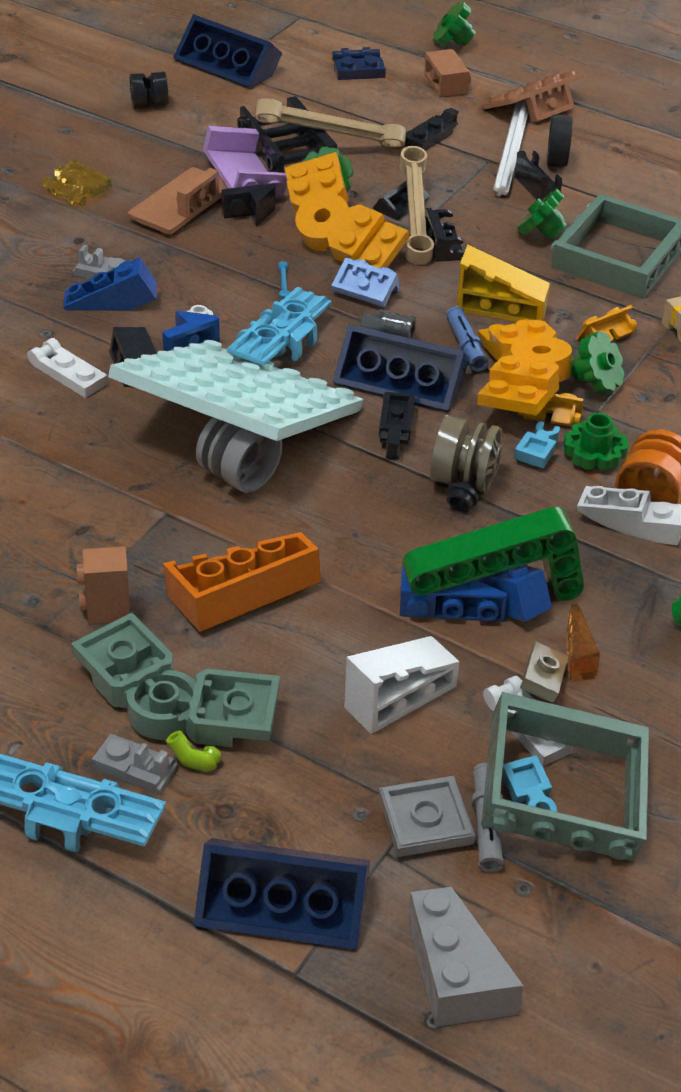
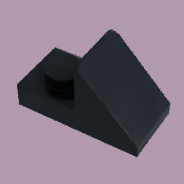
(249, 200)

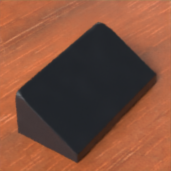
(395, 202)

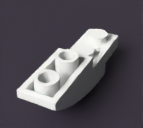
(632, 513)

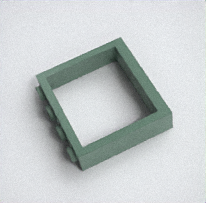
(609, 271)
(582, 731)

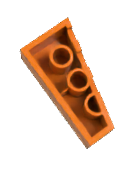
(242, 579)

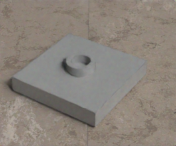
(426, 816)

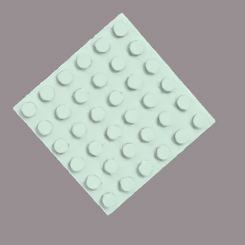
(238, 390)

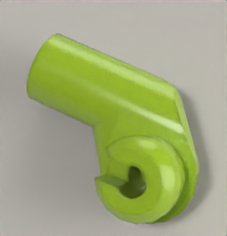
(193, 758)

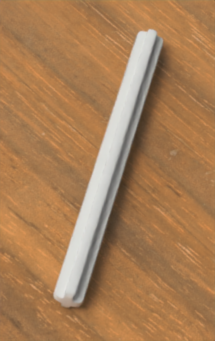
(511, 148)

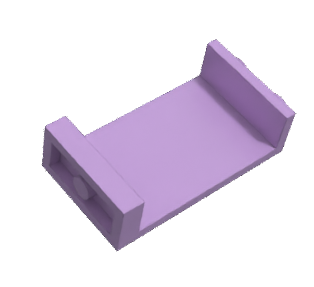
(234, 157)

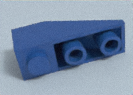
(118, 289)
(525, 591)
(463, 602)

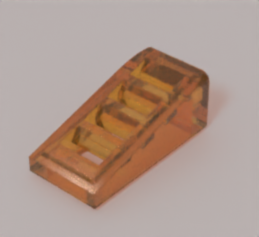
(581, 647)

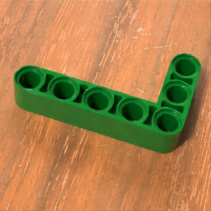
(498, 548)

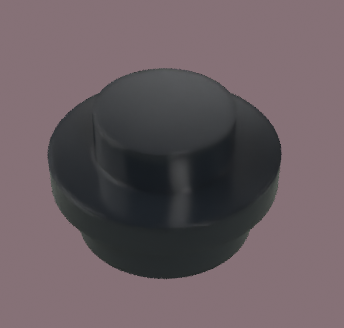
(461, 496)

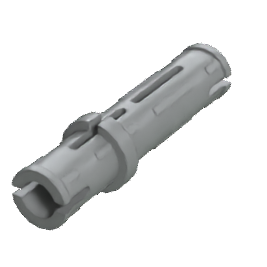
(488, 838)

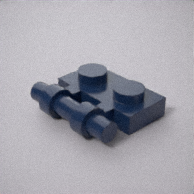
(358, 64)

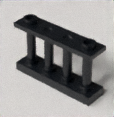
(271, 151)

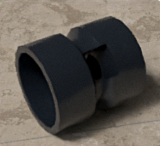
(149, 89)

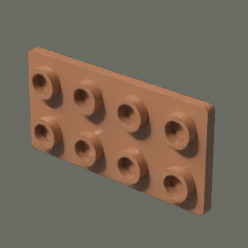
(542, 98)
(179, 200)

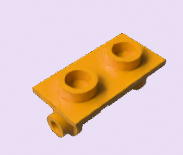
(614, 321)
(565, 410)

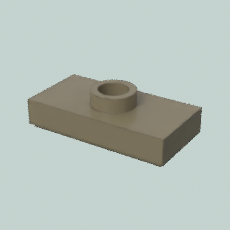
(544, 672)

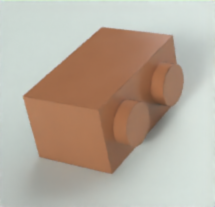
(446, 73)
(105, 584)

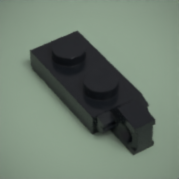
(433, 130)
(396, 421)

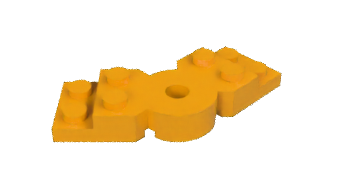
(327, 220)
(526, 366)

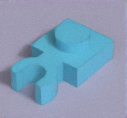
(538, 447)
(528, 783)

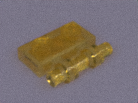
(81, 181)

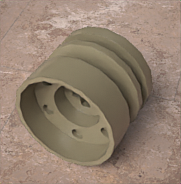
(472, 455)

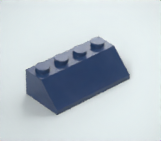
(227, 52)
(400, 364)
(281, 893)

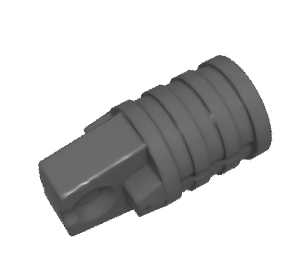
(390, 323)

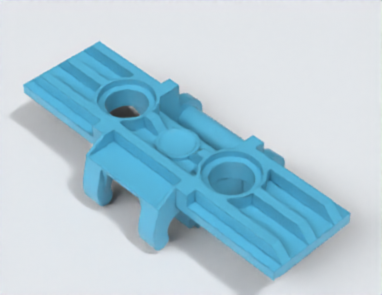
(281, 327)
(76, 804)

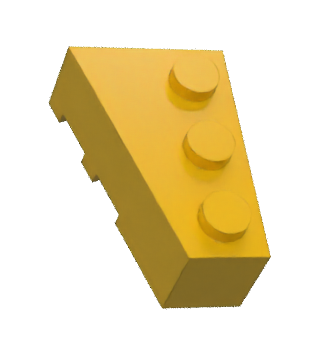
(499, 289)

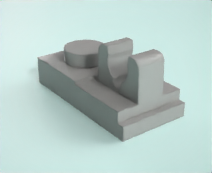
(94, 263)
(134, 763)

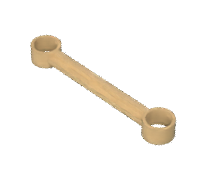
(273, 111)
(417, 222)

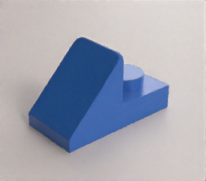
(190, 329)

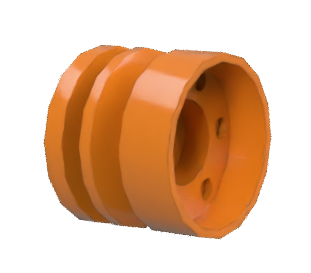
(653, 466)

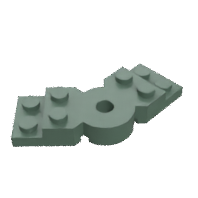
(139, 675)

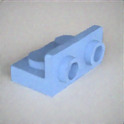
(366, 282)

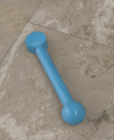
(283, 267)

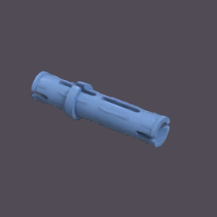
(468, 341)

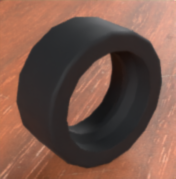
(559, 140)

